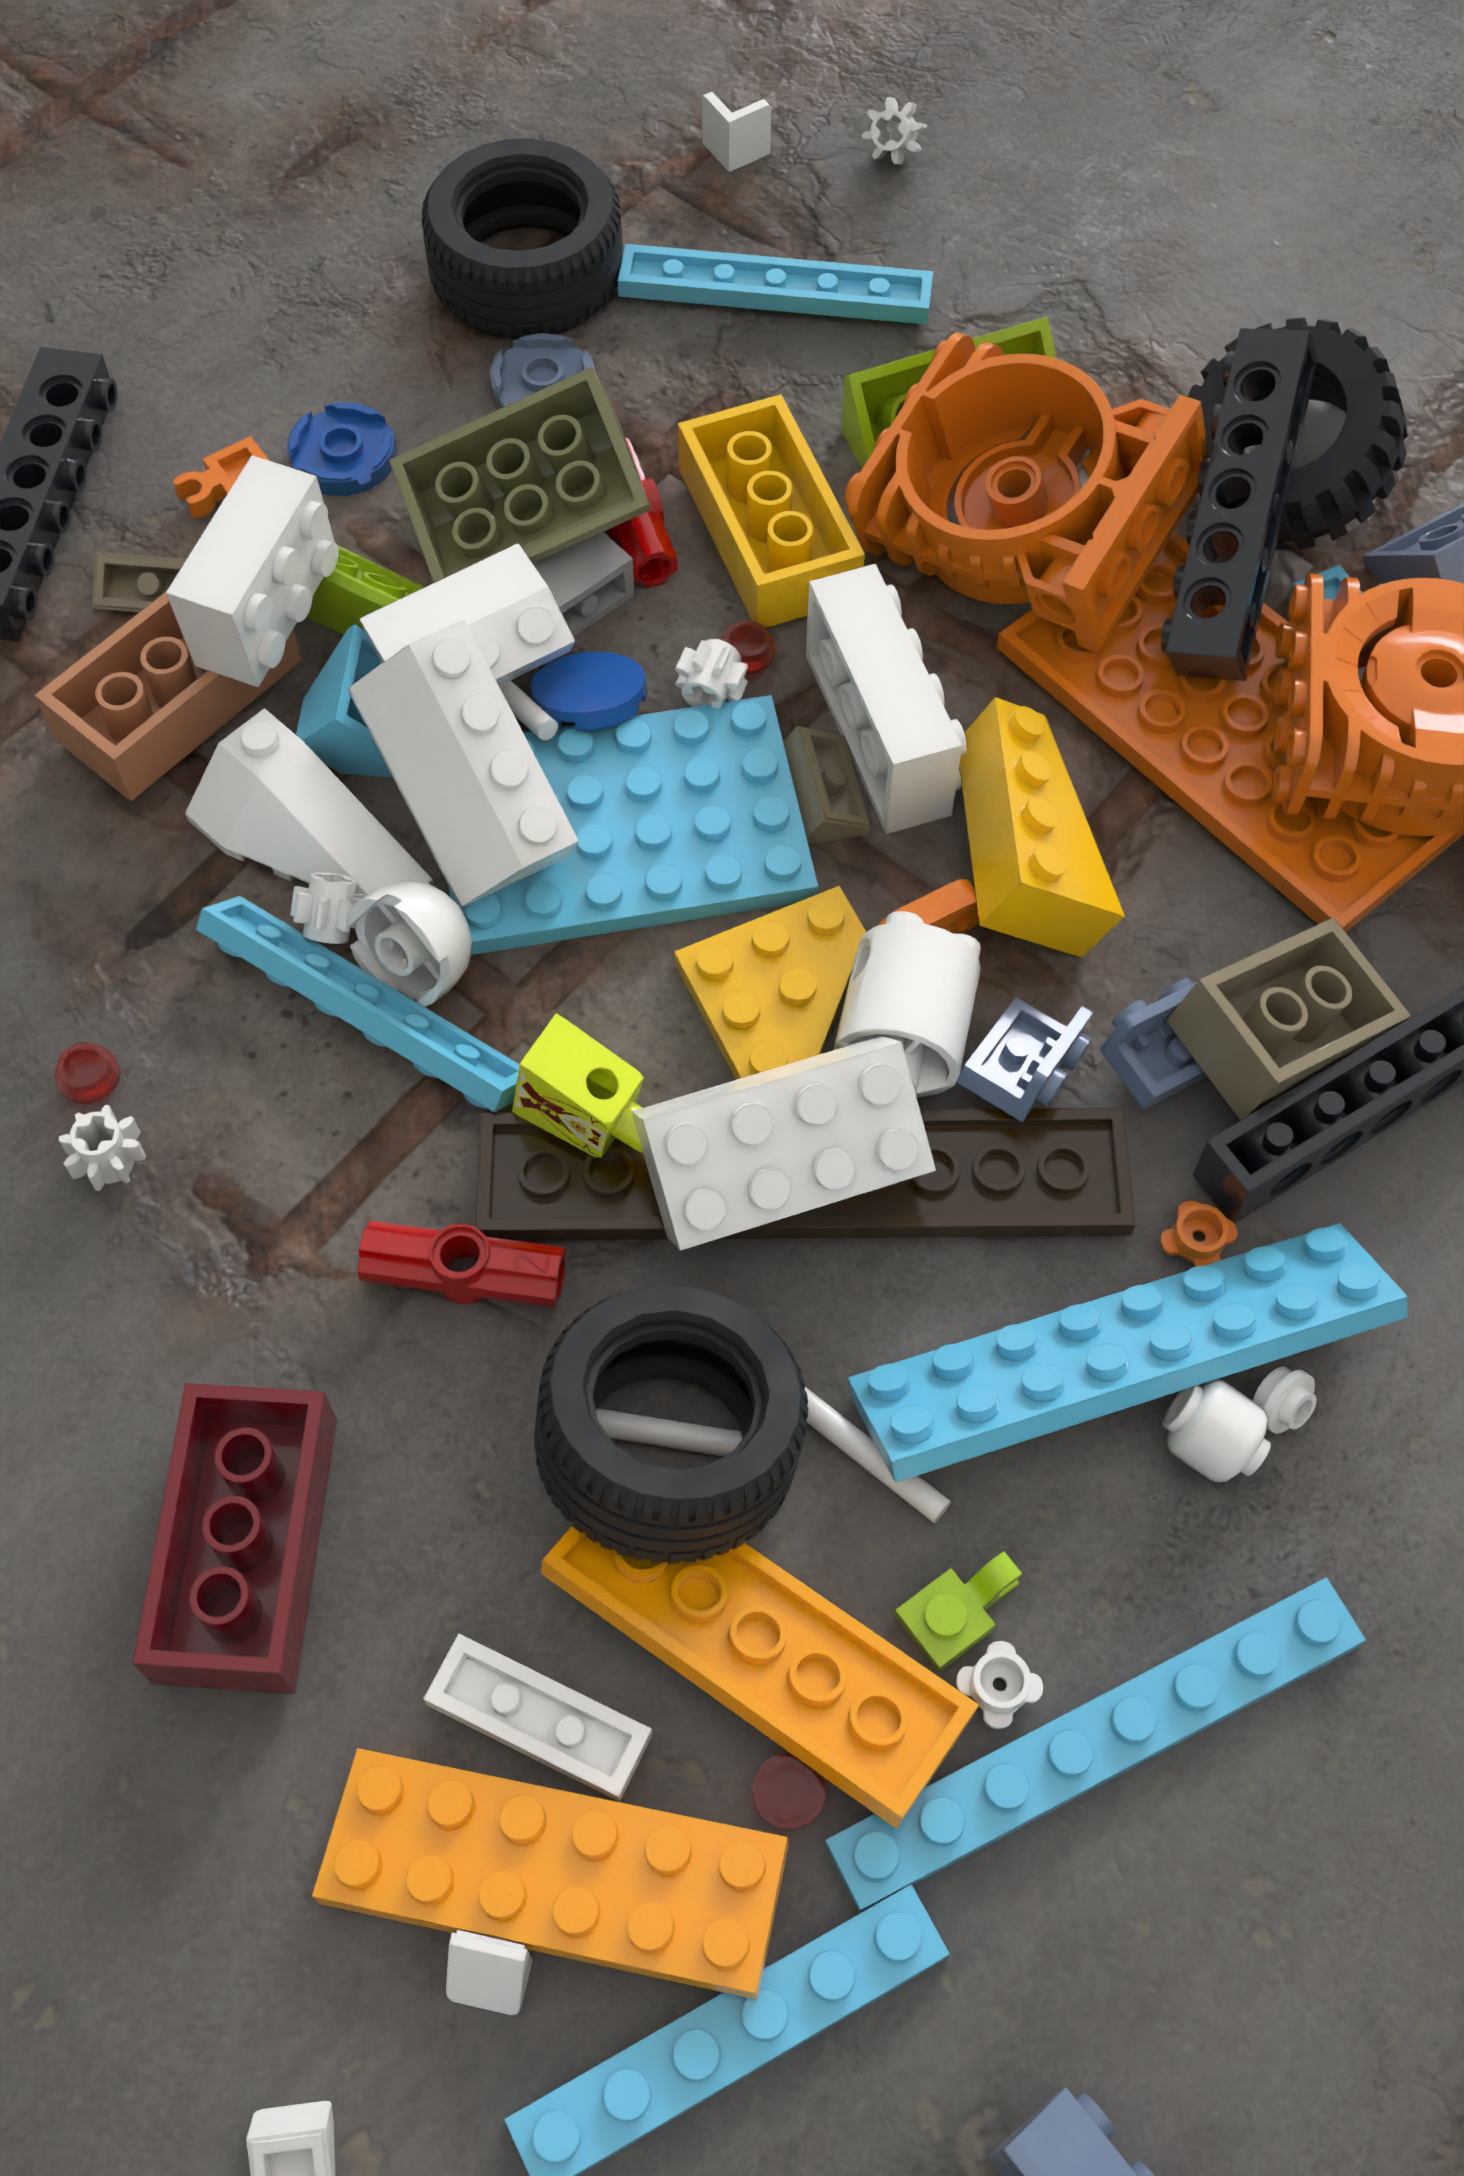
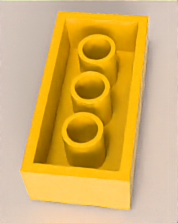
(766, 506)

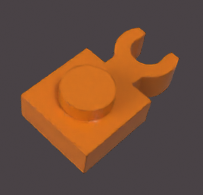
(220, 475)

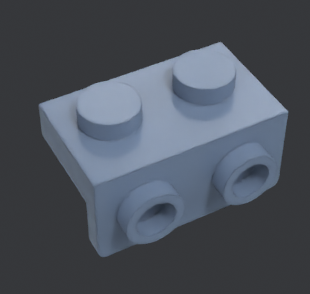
(1149, 1052)
(1024, 1058)

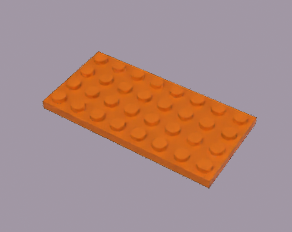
(1215, 750)

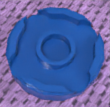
(343, 448)
(590, 689)

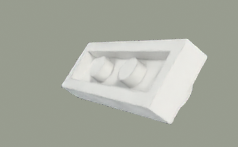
(538, 1717)

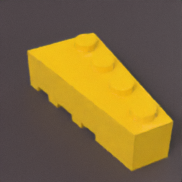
(1029, 836)

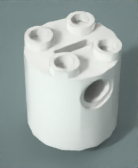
(914, 989)

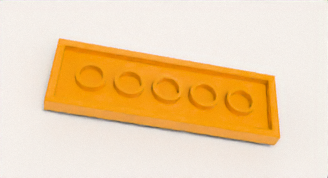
(780, 1663)
(555, 1872)

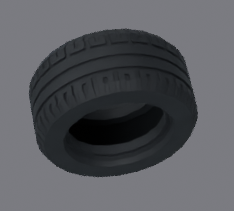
(517, 187)
(652, 1508)

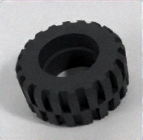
(1360, 460)

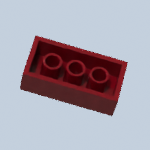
(237, 1539)

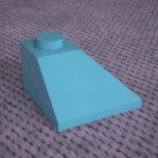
(329, 716)

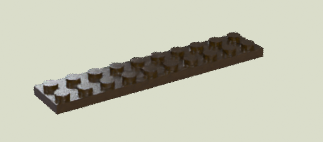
(991, 1179)

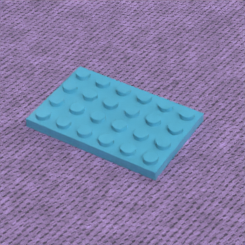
(671, 825)

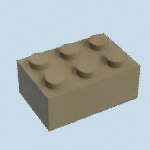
(1284, 1015)

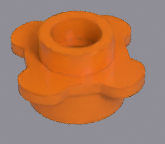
(1203, 1219)

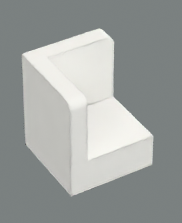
(736, 136)

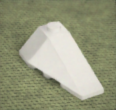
(286, 809)

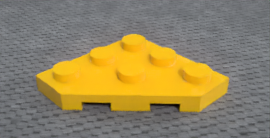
(775, 981)

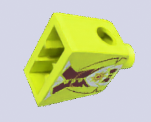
(578, 1090)

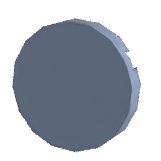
(534, 365)

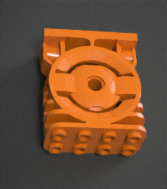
(1015, 430)
(1346, 737)

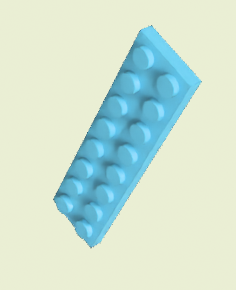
(1123, 1350)

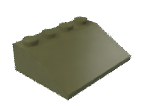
(522, 476)

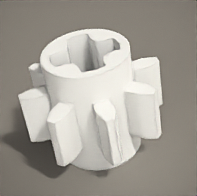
(907, 127)
(711, 674)
(325, 907)
(102, 1147)

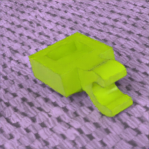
(951, 1615)

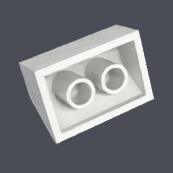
(502, 605)

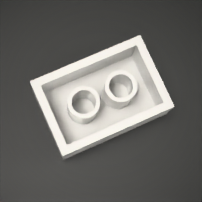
(254, 571)

